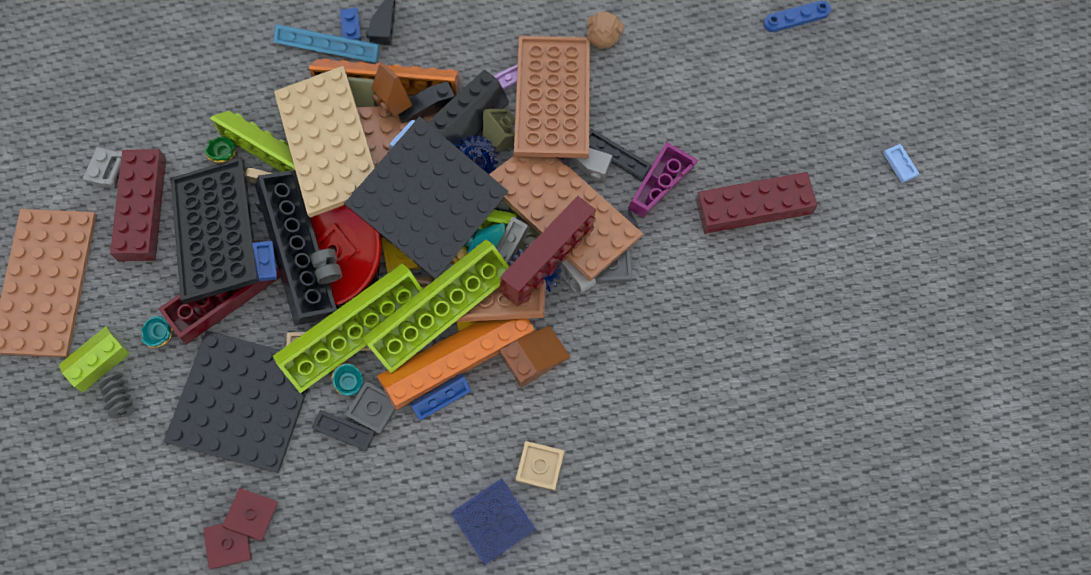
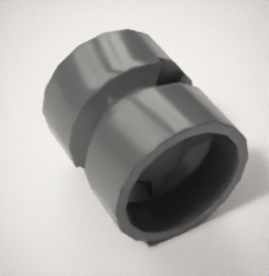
(326, 266)

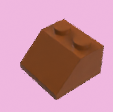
(389, 91)

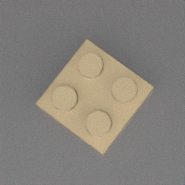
(540, 466)

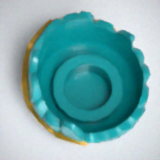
(156, 332)
(347, 379)

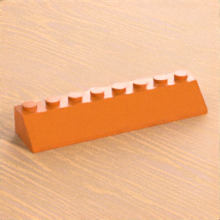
(412, 78)
(450, 358)

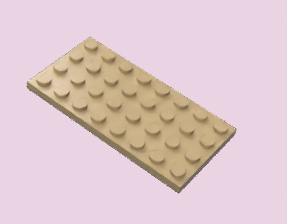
(325, 139)

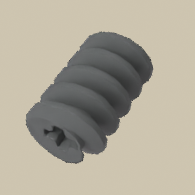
(114, 396)

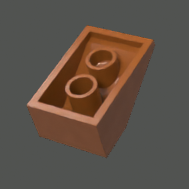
(533, 355)

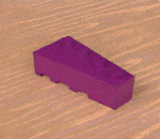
(663, 176)

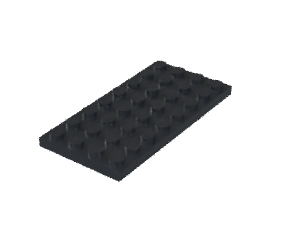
(213, 231)

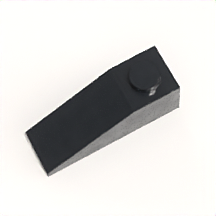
(382, 24)
(428, 102)

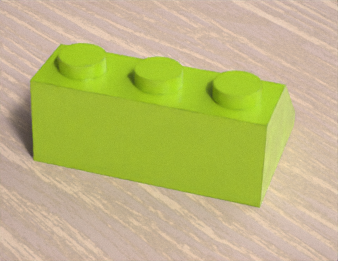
(93, 359)

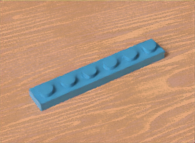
(326, 43)

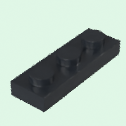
(343, 430)

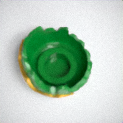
(220, 150)

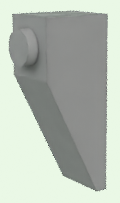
(595, 166)

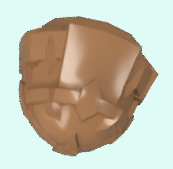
(604, 29)

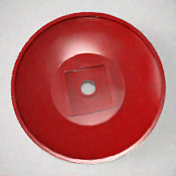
(357, 250)

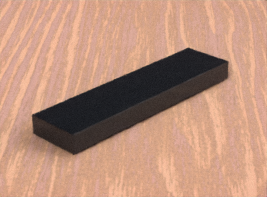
(620, 156)

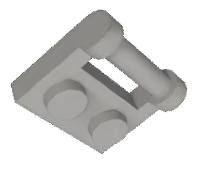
(100, 165)

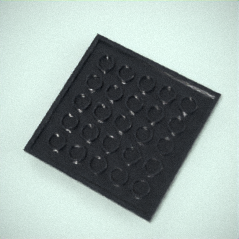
(426, 197)
(236, 404)

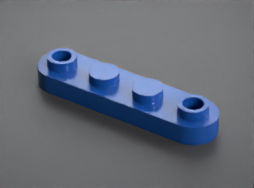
(797, 16)

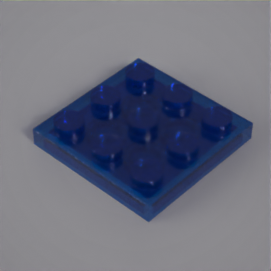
(493, 521)

